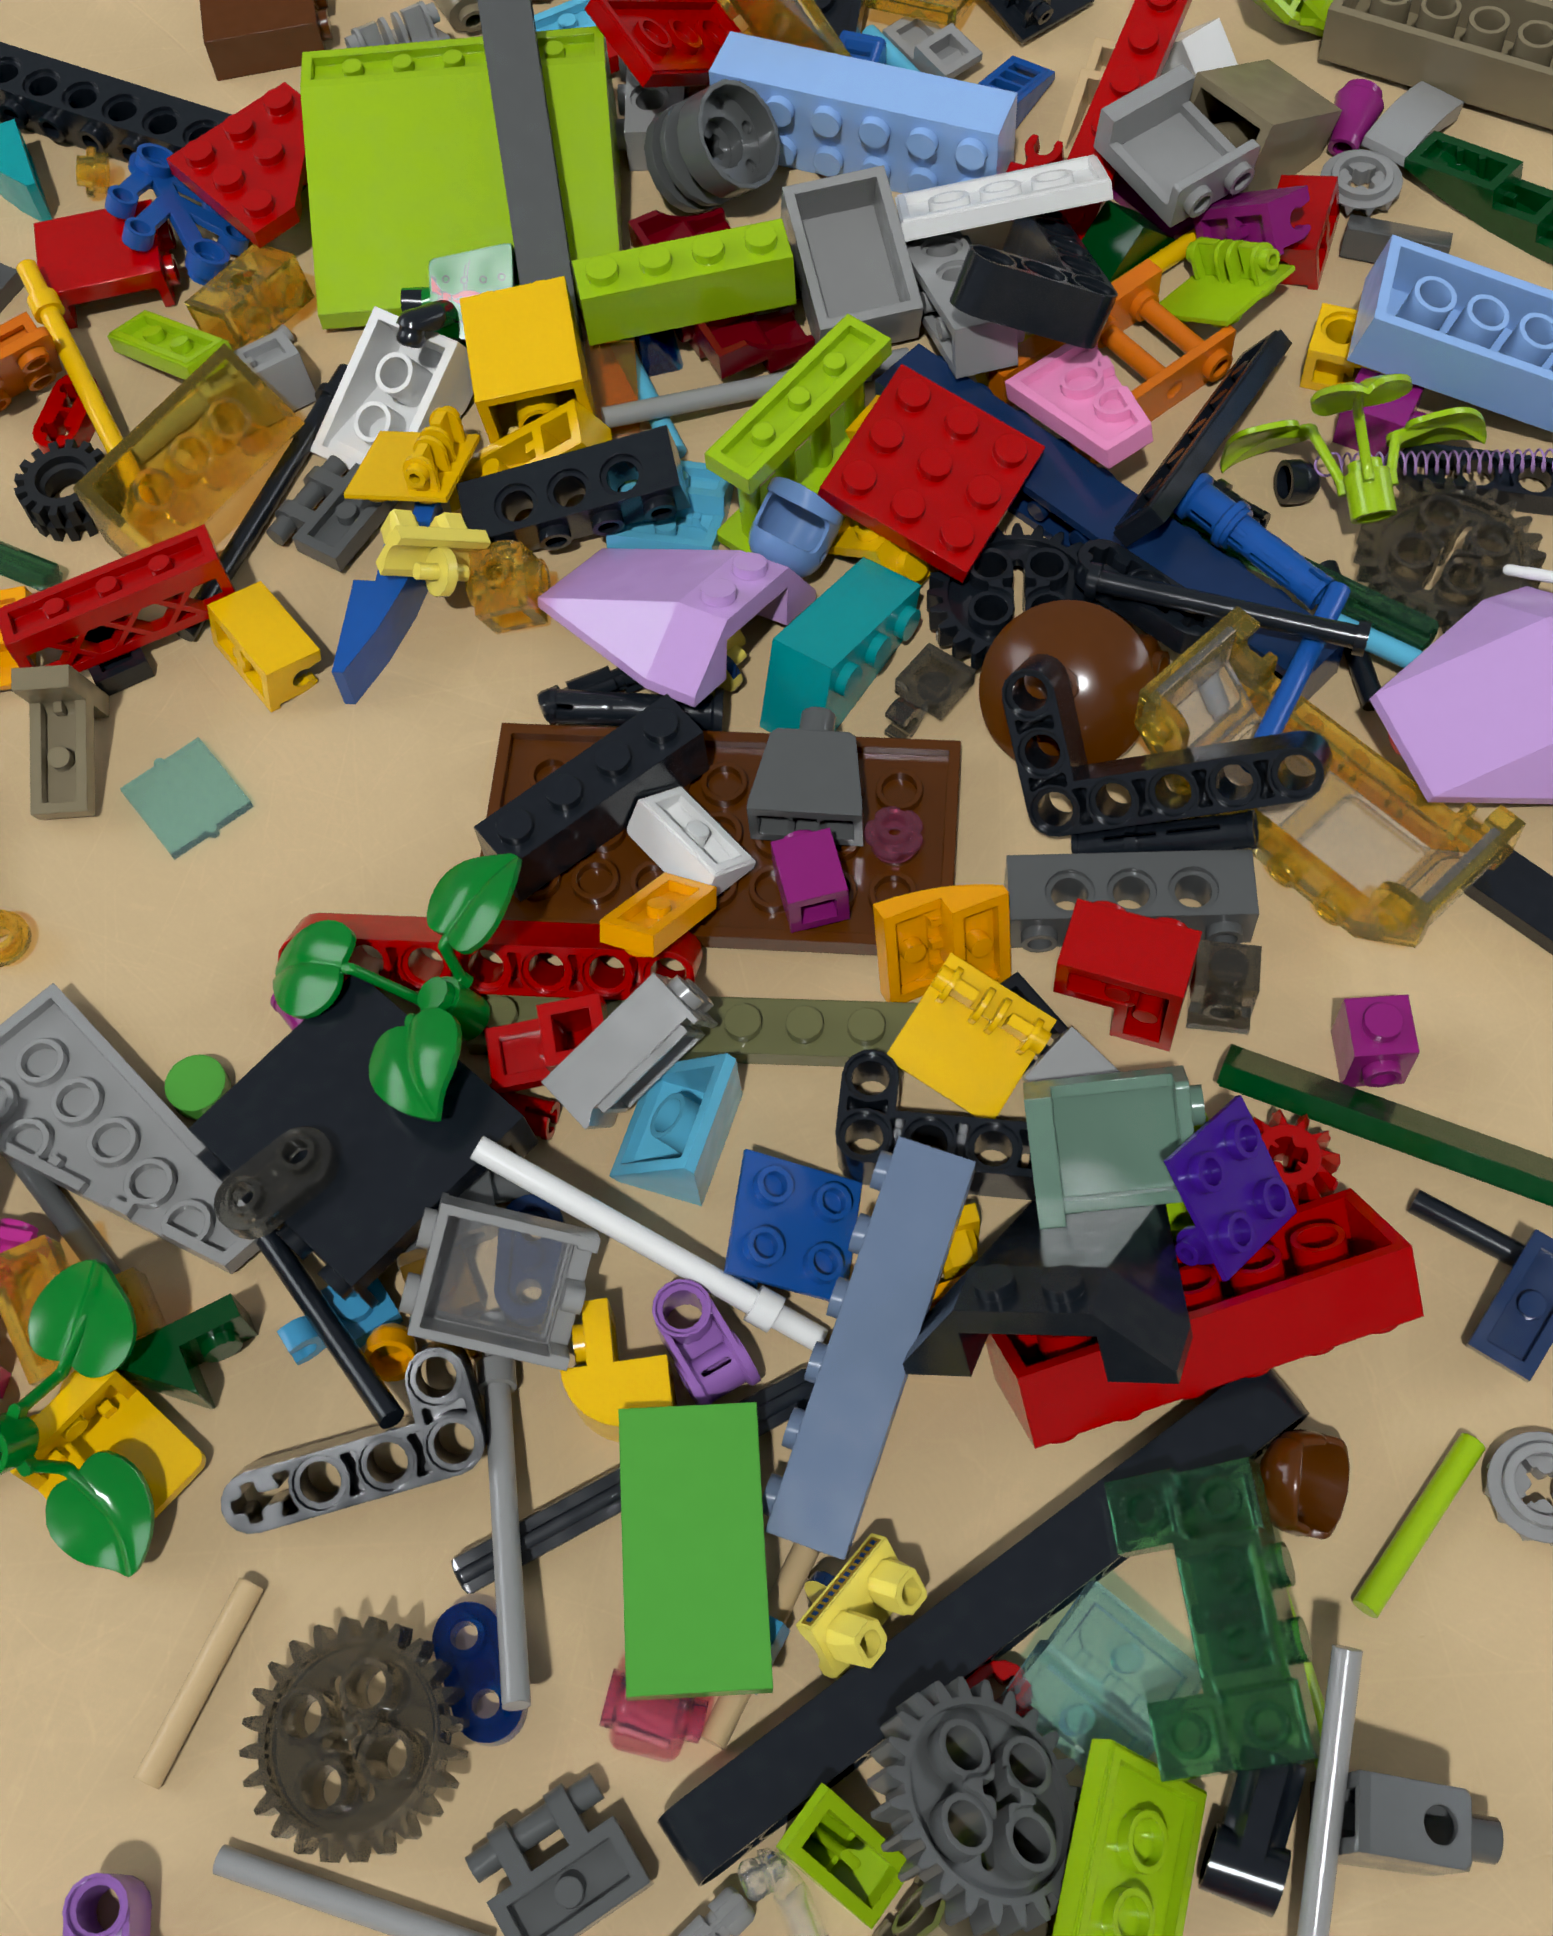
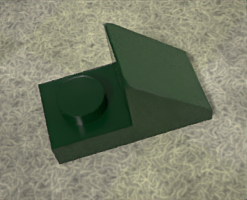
(171, 1356)

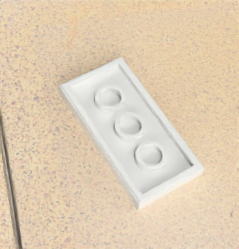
(1003, 197)

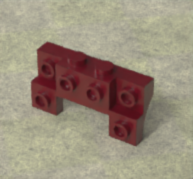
(737, 340)

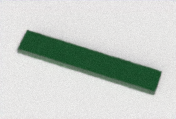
(1389, 1124)

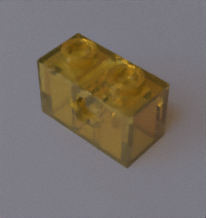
(251, 296)

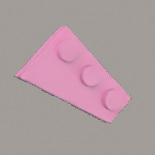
(1083, 402)

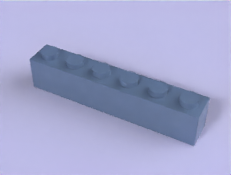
(861, 1368)

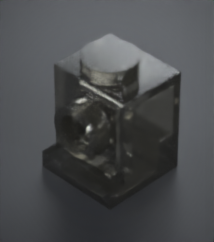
(1223, 987)

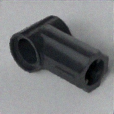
(1248, 1849)

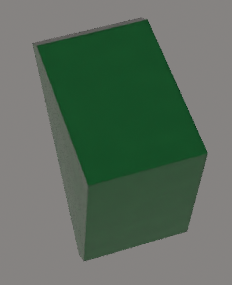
(1122, 239)

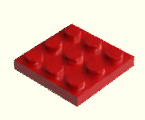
(931, 472)

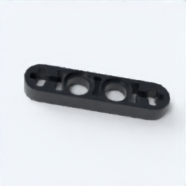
(1506, 483)

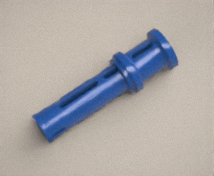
(1234, 527)

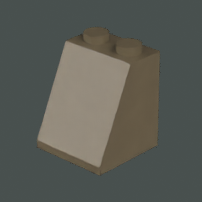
(1273, 109)

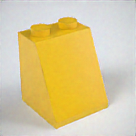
(524, 354)

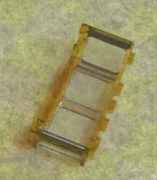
(1364, 843)

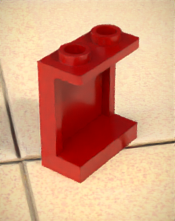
(89, 262)

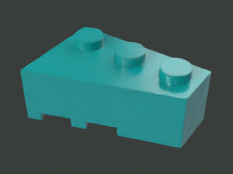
(839, 645)

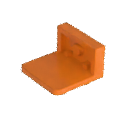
(26, 358)

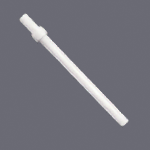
(761, 1307)

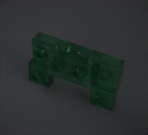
(1239, 1615)

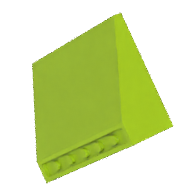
(413, 163)

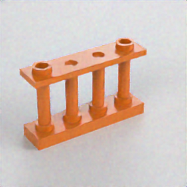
(1164, 386)

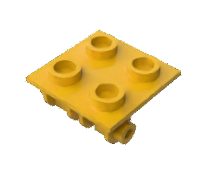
(415, 464)
(971, 1038)

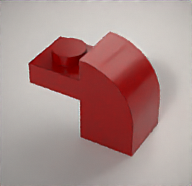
(531, 1049)

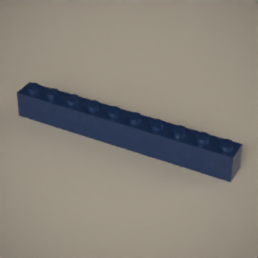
(1088, 502)

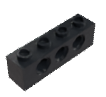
(597, 472)

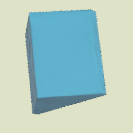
(681, 1129)

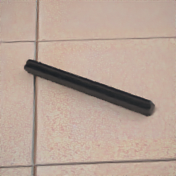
(602, 1497)

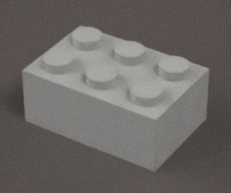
(851, 254)

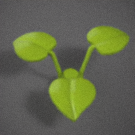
(1368, 481)

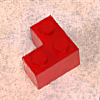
(1128, 965)

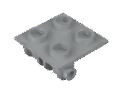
(417, 27)

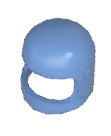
(794, 527)

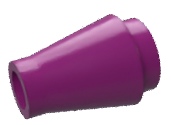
(1361, 107)

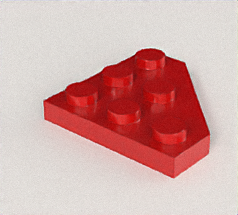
(251, 166)

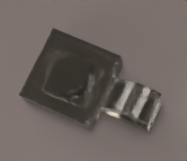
(927, 685)

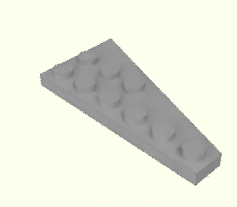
(103, 1133)

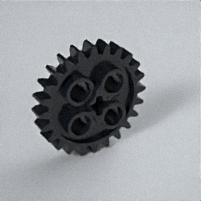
(981, 606)

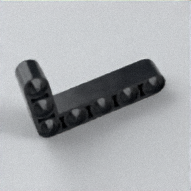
(1038, 283)
(1141, 775)

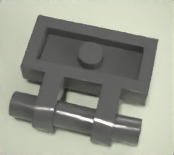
(337, 526)
(575, 1885)

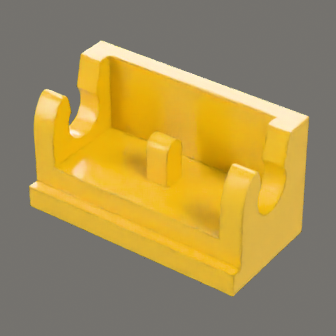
(263, 644)

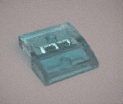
(1100, 1675)

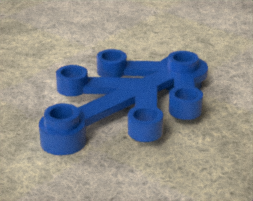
(151, 171)

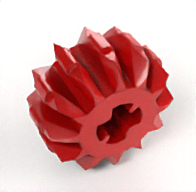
(1301, 1154)

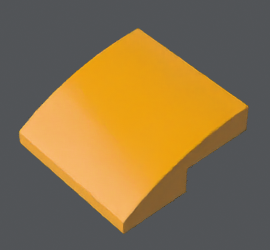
(927, 925)

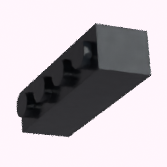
(595, 794)

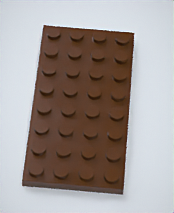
(749, 913)

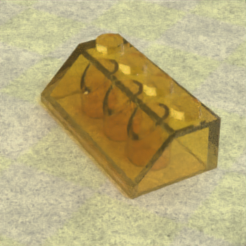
(187, 456)

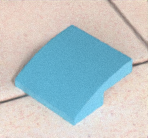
(689, 528)

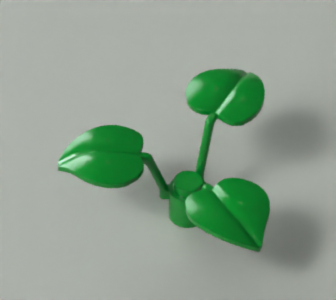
(414, 1060)
(105, 1507)

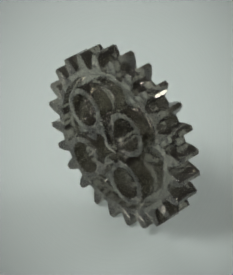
(1404, 550)
(297, 1764)

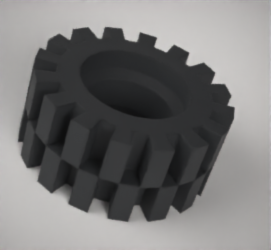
(46, 478)

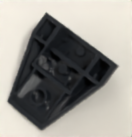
(1097, 1277)

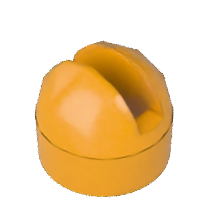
(394, 1350)

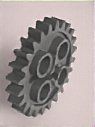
(976, 1805)

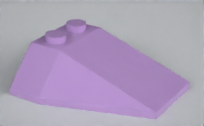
(672, 611)
(1480, 705)

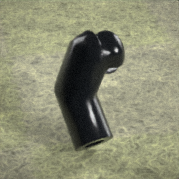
(427, 317)

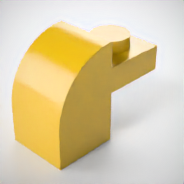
(606, 1381)

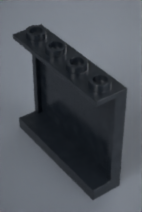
(386, 1158)

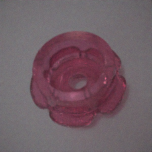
(898, 847)

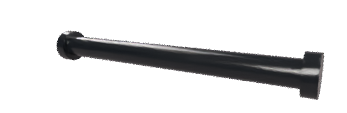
(1219, 606)

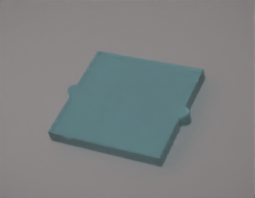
(186, 798)

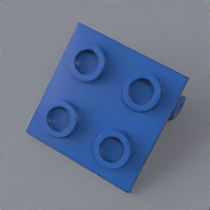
(791, 1226)

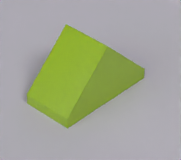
(843, 1856)

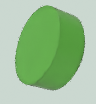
(196, 1085)

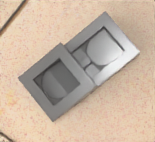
(933, 49)
(1412, 121)

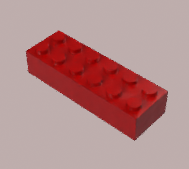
(1309, 1288)

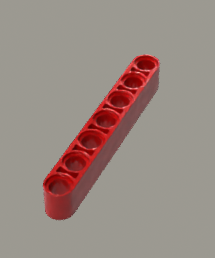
(518, 946)

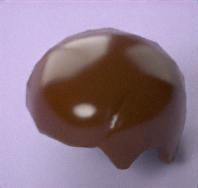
(1306, 1482)

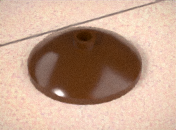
(1102, 661)

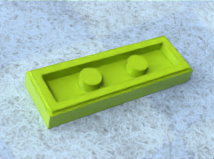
(164, 343)

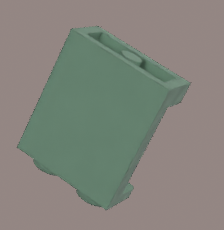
(1106, 1139)

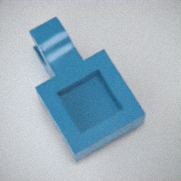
(354, 1313)

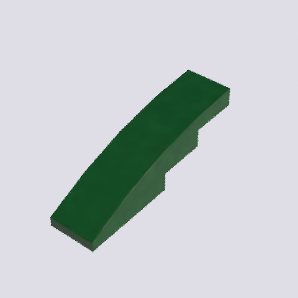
(1487, 191)

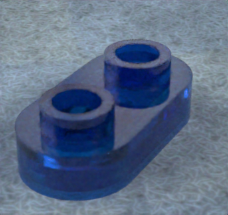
(476, 1672)

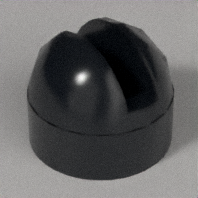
(1296, 481)

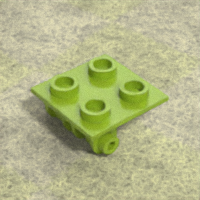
(1225, 280)

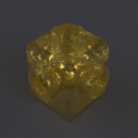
(507, 586)

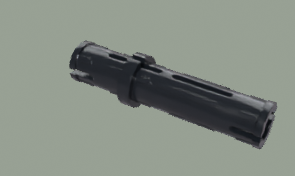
(1214, 832)

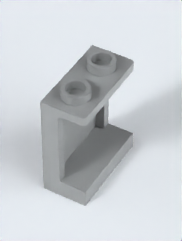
(1172, 149)

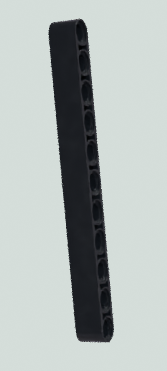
(955, 1637)

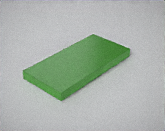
(693, 1552)

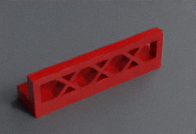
(113, 599)

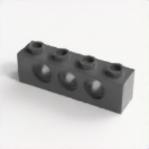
(1155, 880)

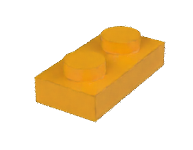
(657, 915)

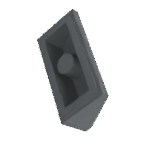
(1368, 236)

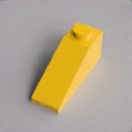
(552, 434)

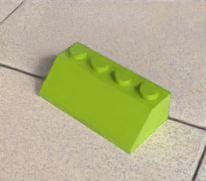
(685, 281)

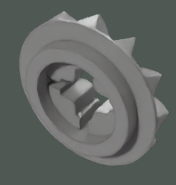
(1365, 167)
(1508, 1483)

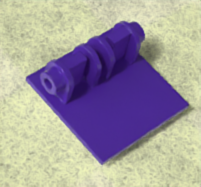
(1228, 1191)

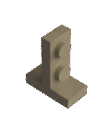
(61, 738)

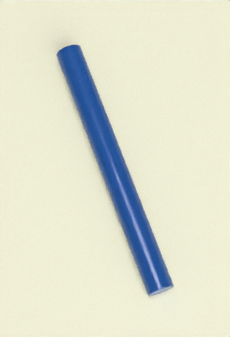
(1301, 666)

